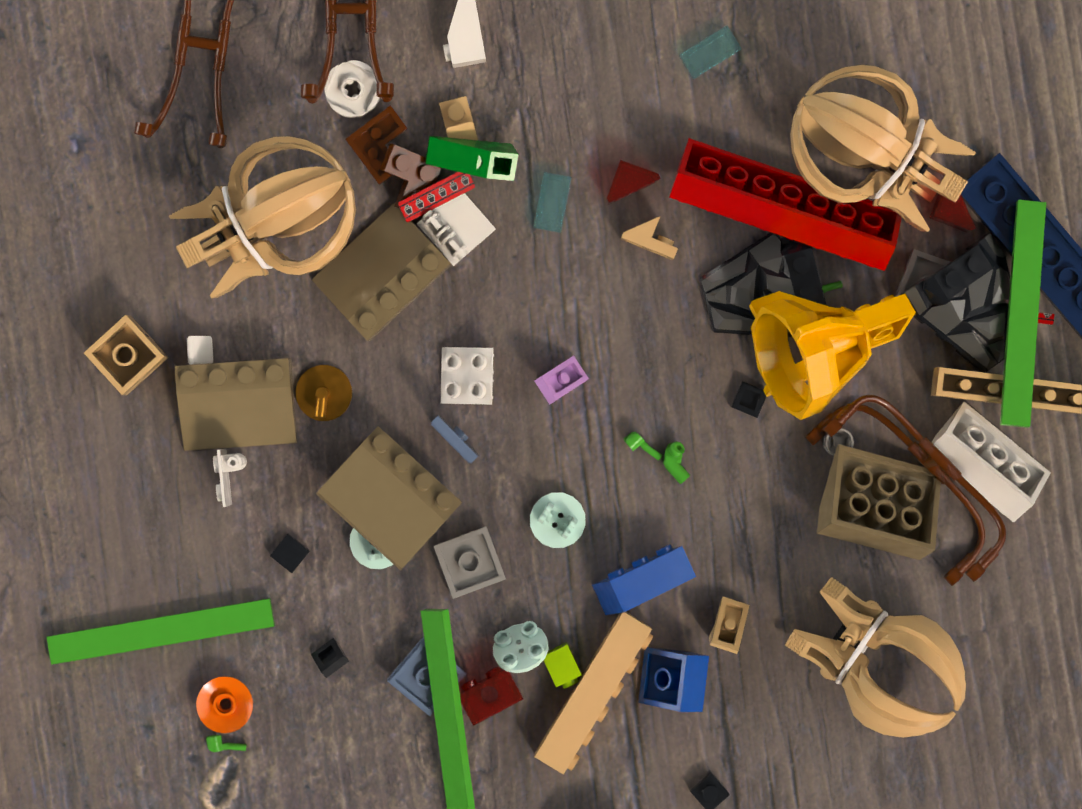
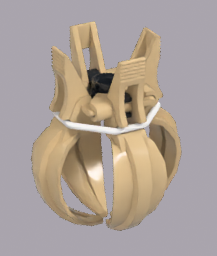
(870, 136)
(276, 208)
(871, 627)

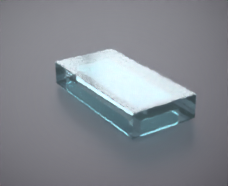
(710, 52)
(552, 202)

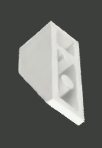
(464, 36)

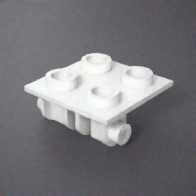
(456, 227)
(467, 375)
(223, 464)

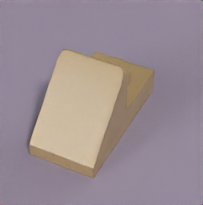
(458, 119)
(642, 237)
(729, 625)

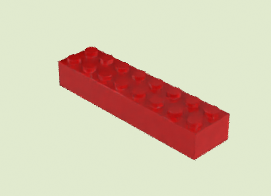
(784, 205)

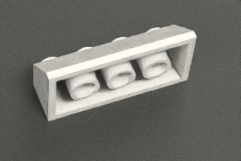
(991, 462)

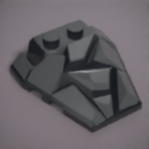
(755, 272)
(968, 303)

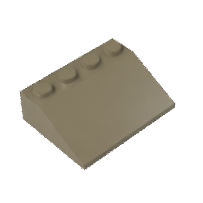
(381, 272)
(236, 404)
(389, 498)
(880, 503)

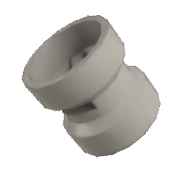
(842, 437)

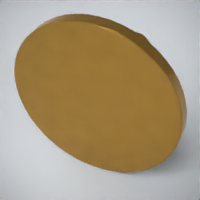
(323, 393)

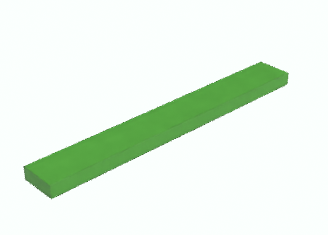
(1023, 313)
(160, 631)
(447, 708)

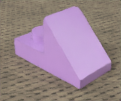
(561, 380)

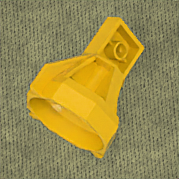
(830, 340)

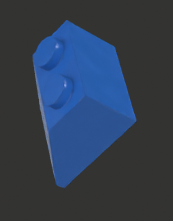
(673, 679)

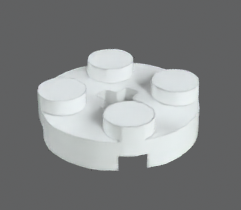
(337, 95)

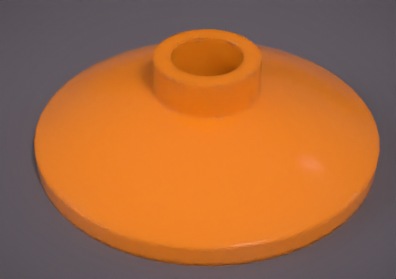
(217, 717)

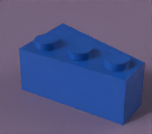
(643, 580)

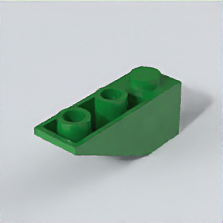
(473, 157)

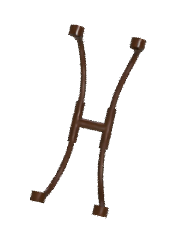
(183, 42)
(384, 90)
(937, 465)

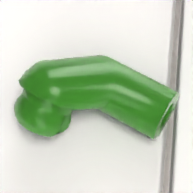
(673, 460)

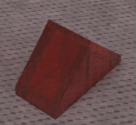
(629, 180)
(952, 213)

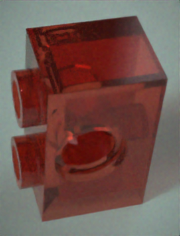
(480, 709)

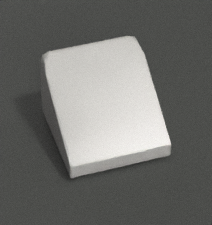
(199, 350)

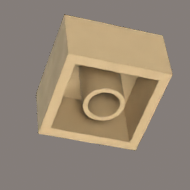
(126, 355)

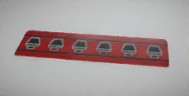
(435, 195)

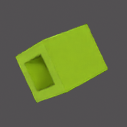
(562, 666)

